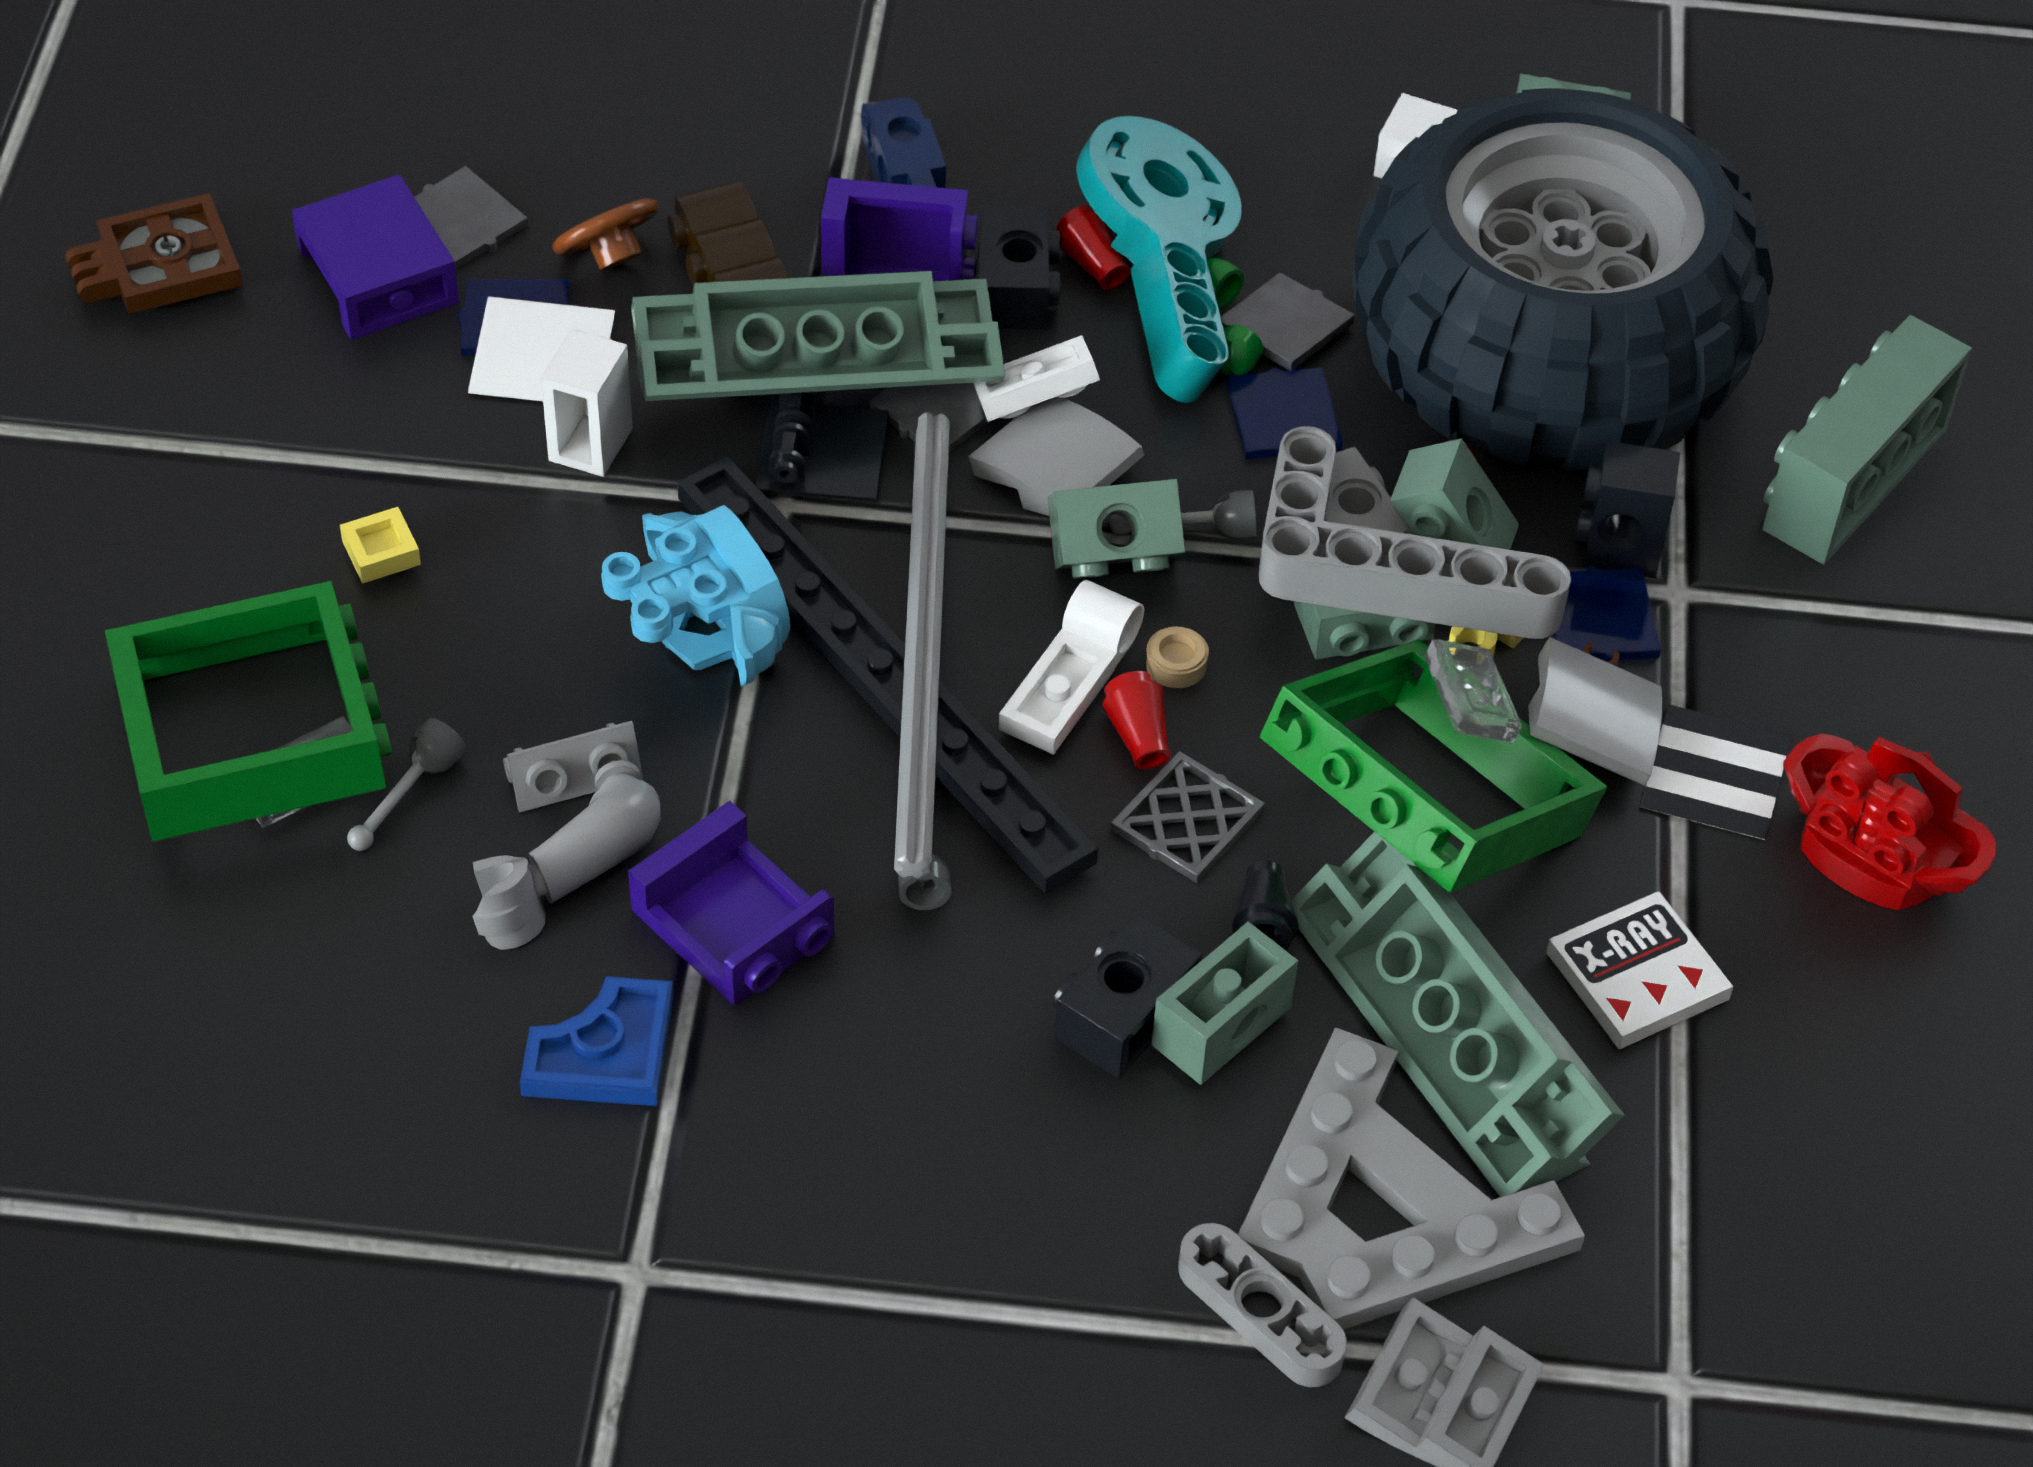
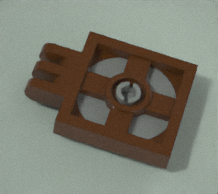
(157, 256)

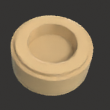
(1177, 657)

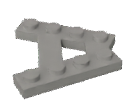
(1457, 1230)

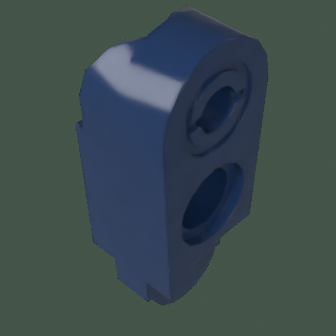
(902, 143)

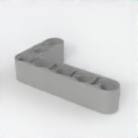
(1392, 570)

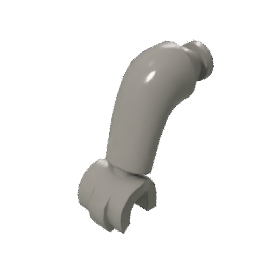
(603, 835)

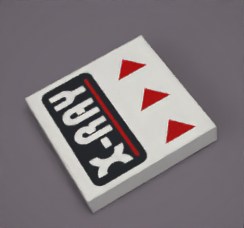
(1639, 969)

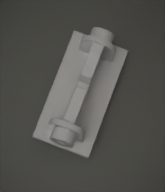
(568, 765)

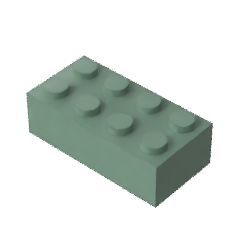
(1864, 438)

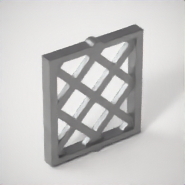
(1158, 848)

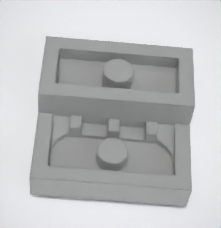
(1053, 450)
(1596, 711)
(1444, 1390)

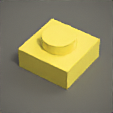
(380, 545)

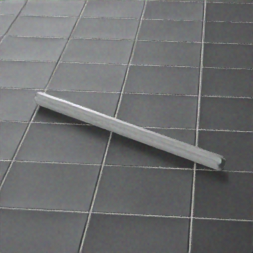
(922, 649)

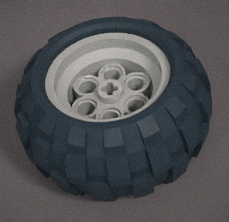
(1561, 277)

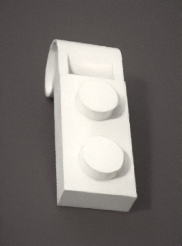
(1074, 667)

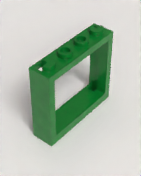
(1310, 735)
(266, 780)

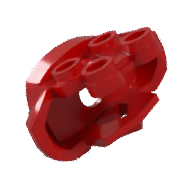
(1880, 832)

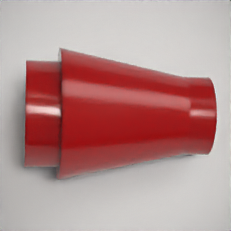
(1088, 243)
(1138, 715)

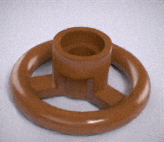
(609, 234)

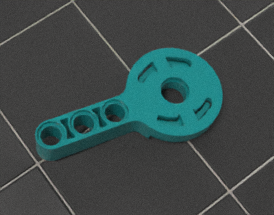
(1162, 206)

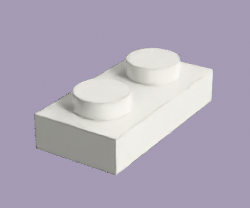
(1046, 374)

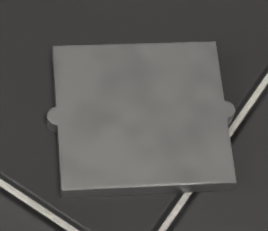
(469, 215)
(1289, 320)
(955, 401)

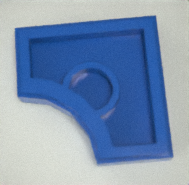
(605, 1051)

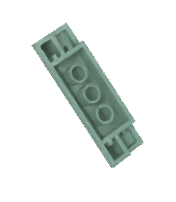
(815, 336)
(1456, 1017)

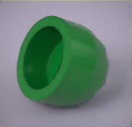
(1226, 280)
(1244, 351)

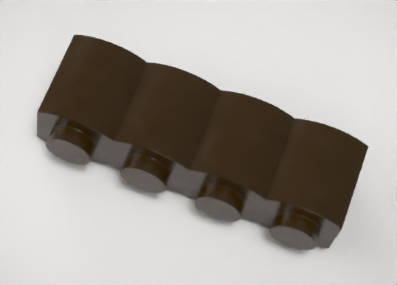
(723, 236)

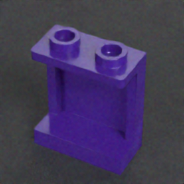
(896, 230)
(377, 255)
(728, 906)

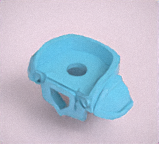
(708, 571)

